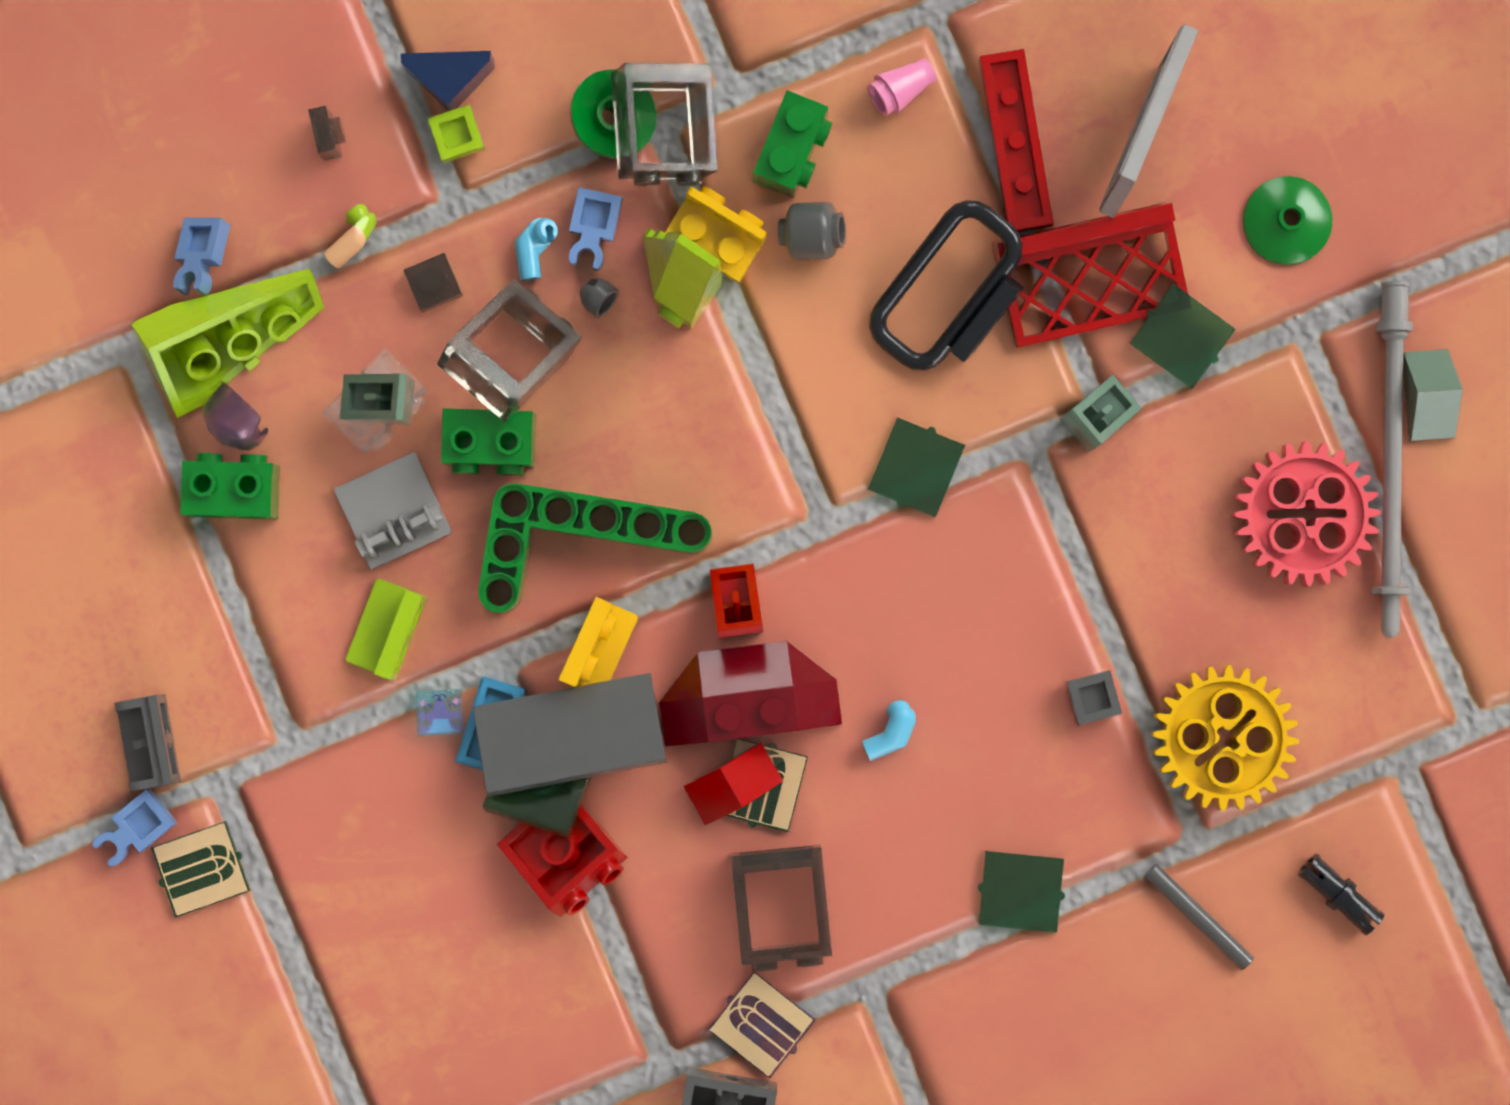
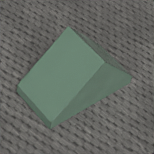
(1431, 395)
(377, 398)
(1100, 414)

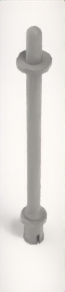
(1394, 330)

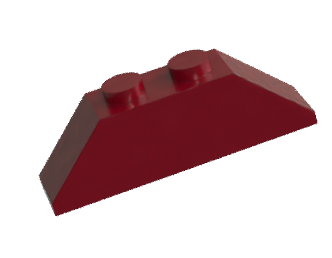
(748, 695)

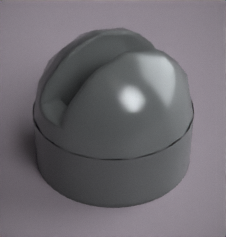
(598, 296)

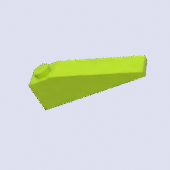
(681, 276)
(219, 335)

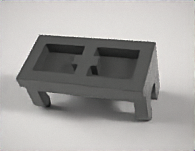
(148, 742)

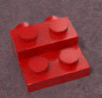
(563, 867)

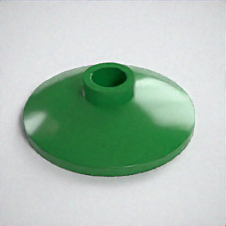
(586, 112)
(1269, 232)

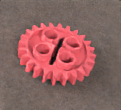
(1307, 553)

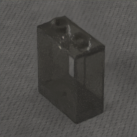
(666, 77)
(485, 377)
(767, 957)

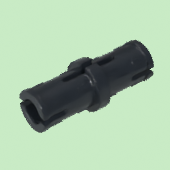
(1341, 894)

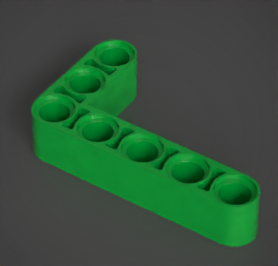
(578, 524)

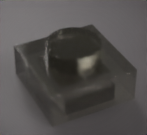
(327, 132)
(433, 282)

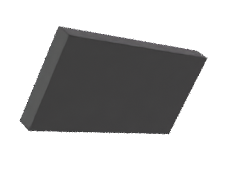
(569, 734)

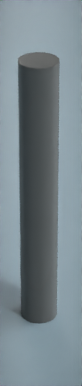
(1199, 916)

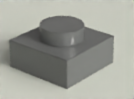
(1093, 697)

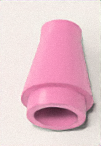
(898, 87)

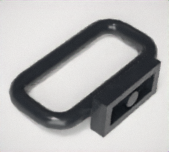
(979, 312)

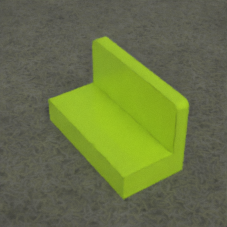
(386, 629)

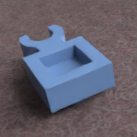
(595, 220)
(198, 248)
(139, 824)

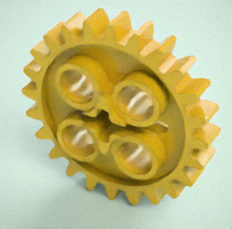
(1251, 768)

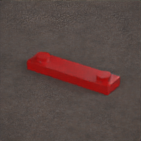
(1016, 140)

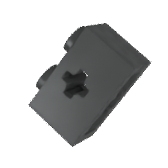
(718, 1088)

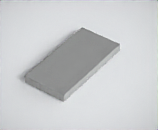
(1148, 121)

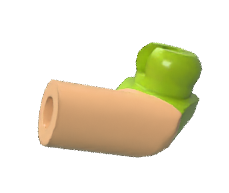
(355, 238)

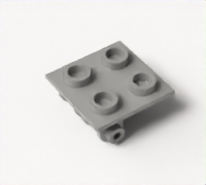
(392, 511)

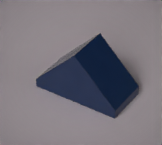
(449, 75)

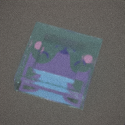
(439, 712)

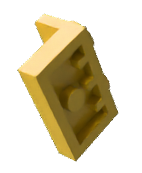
(720, 231)
(599, 644)

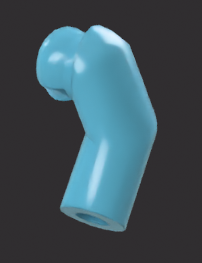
(531, 244)
(896, 733)

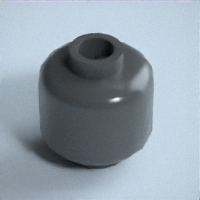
(812, 230)

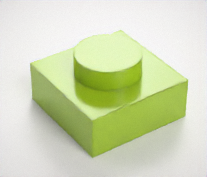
(456, 133)

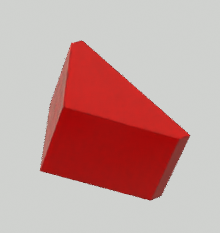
(736, 601)
(733, 784)

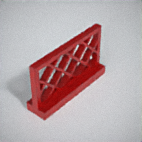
(1087, 235)

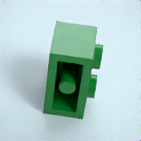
(790, 144)
(483, 440)
(230, 488)

